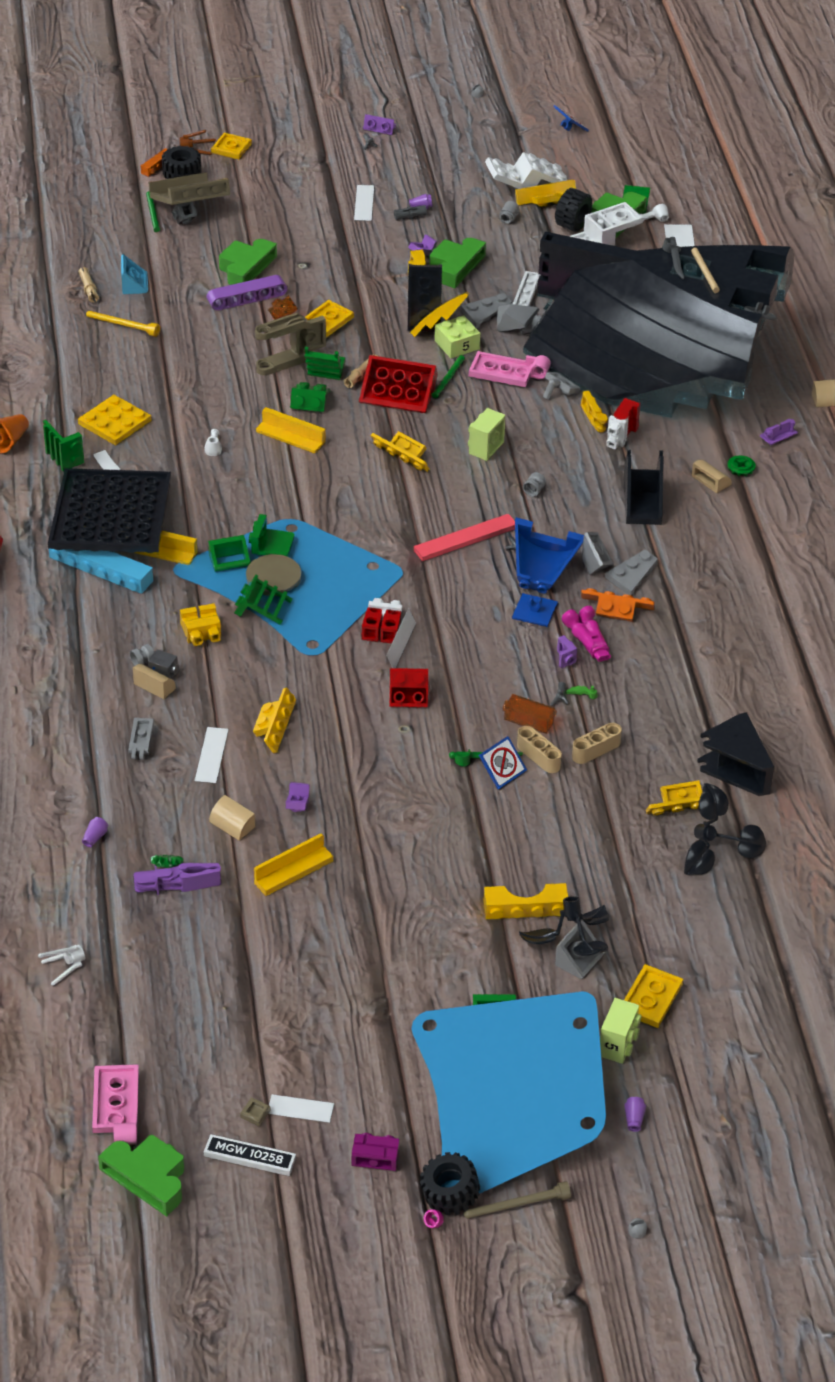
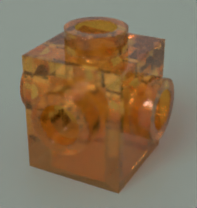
(282, 307)

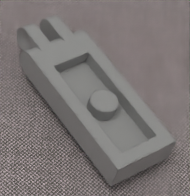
(141, 737)

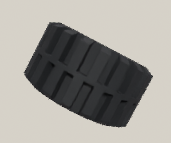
(181, 162)
(572, 209)
(450, 1168)

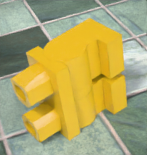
(201, 628)

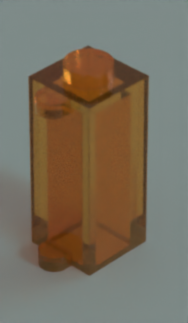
(529, 713)

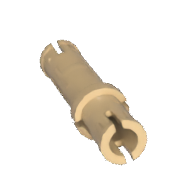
(89, 287)
(356, 375)

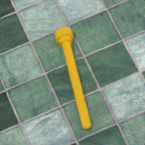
(152, 329)

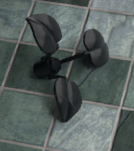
(711, 805)
(573, 913)

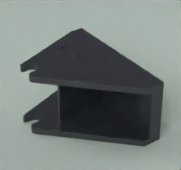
(423, 293)
(643, 493)
(738, 756)

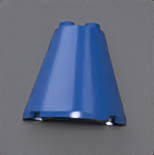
(542, 557)

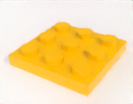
(114, 419)

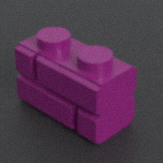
(375, 1151)

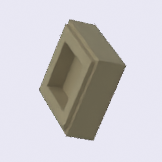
(255, 1111)

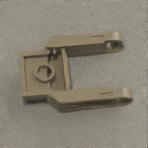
(302, 333)

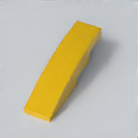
(444, 310)

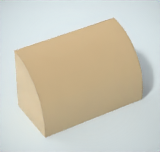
(824, 393)
(710, 476)
(153, 681)
(232, 818)

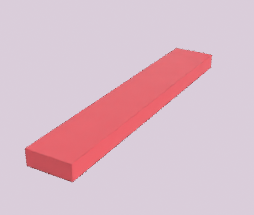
(464, 537)

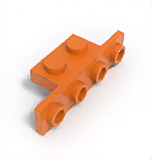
(616, 606)

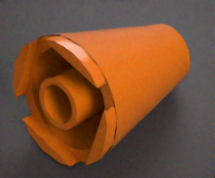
(11, 430)

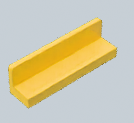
(291, 430)
(175, 548)
(292, 865)

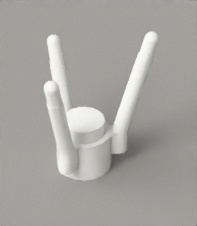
(72, 955)

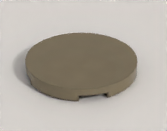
(277, 570)

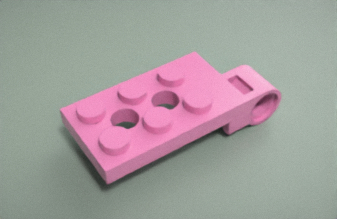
(516, 371)
(120, 1118)

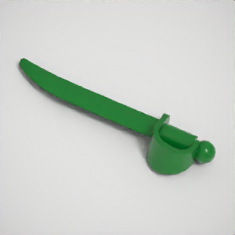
(463, 758)

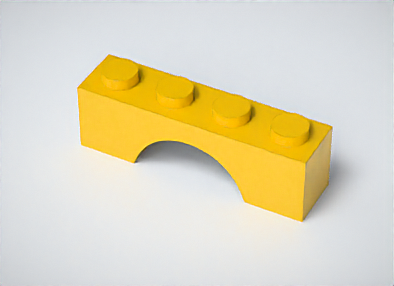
(502, 904)

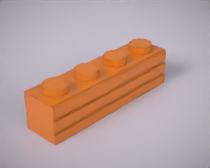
(152, 164)

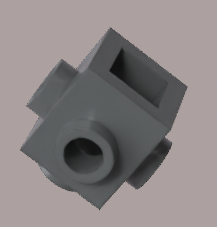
(184, 208)

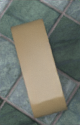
(596, 743)
(539, 749)

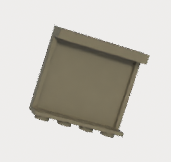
(188, 189)

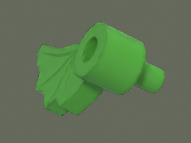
(583, 690)

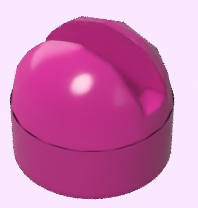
(430, 1221)

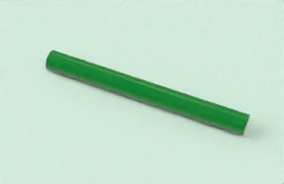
(154, 219)
(448, 376)

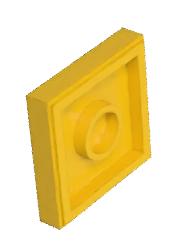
(231, 146)

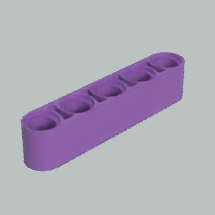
(246, 292)

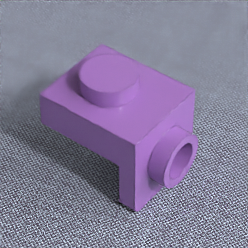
(427, 245)
(567, 652)
(298, 797)

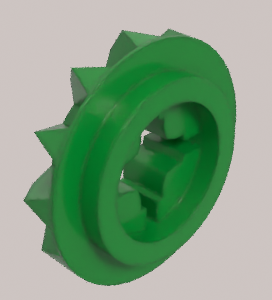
(748, 463)
(166, 861)

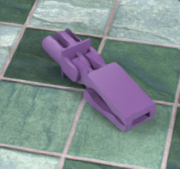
(182, 877)

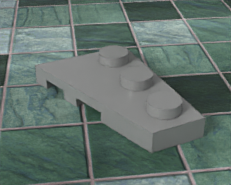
(484, 309)
(632, 571)

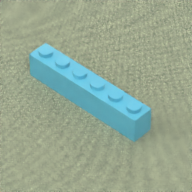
(108, 566)

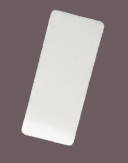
(105, 461)

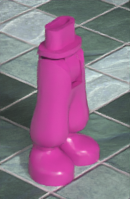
(587, 632)

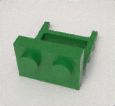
(324, 364)
(66, 450)
(252, 594)

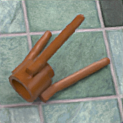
(187, 141)

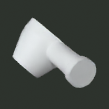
(659, 212)
(213, 445)

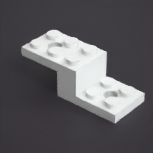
(526, 171)
(603, 224)

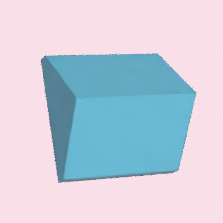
(133, 277)

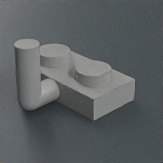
(557, 380)

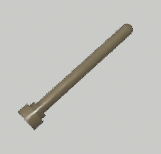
(560, 1191)

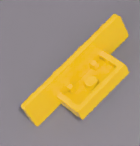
(543, 193)
(404, 447)
(274, 719)
(677, 797)

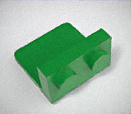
(309, 397)
(269, 541)

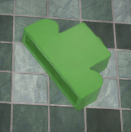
(634, 200)
(457, 259)
(245, 261)
(147, 1171)

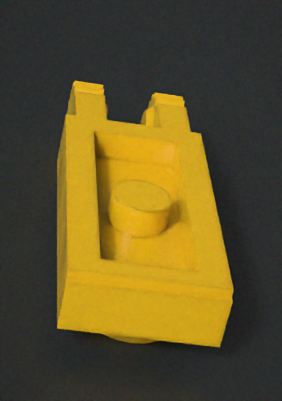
(593, 412)

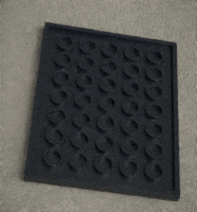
(110, 510)

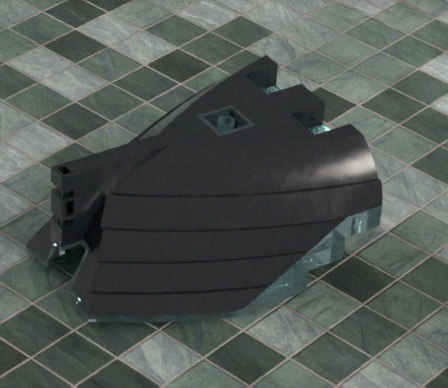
(641, 333)

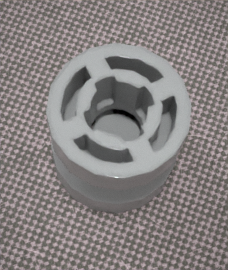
(534, 484)
(142, 655)

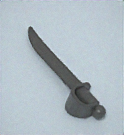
(671, 247)

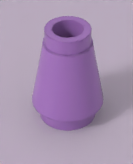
(421, 200)
(95, 830)
(635, 1112)

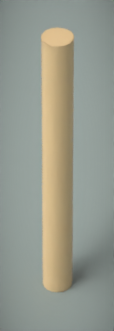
(705, 270)

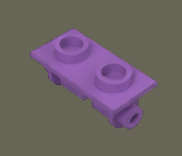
(379, 124)
(778, 433)

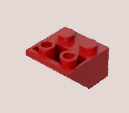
(408, 687)

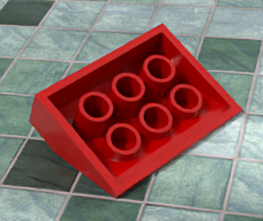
(398, 384)

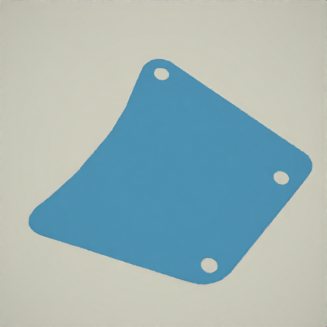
(331, 589)
(514, 1081)

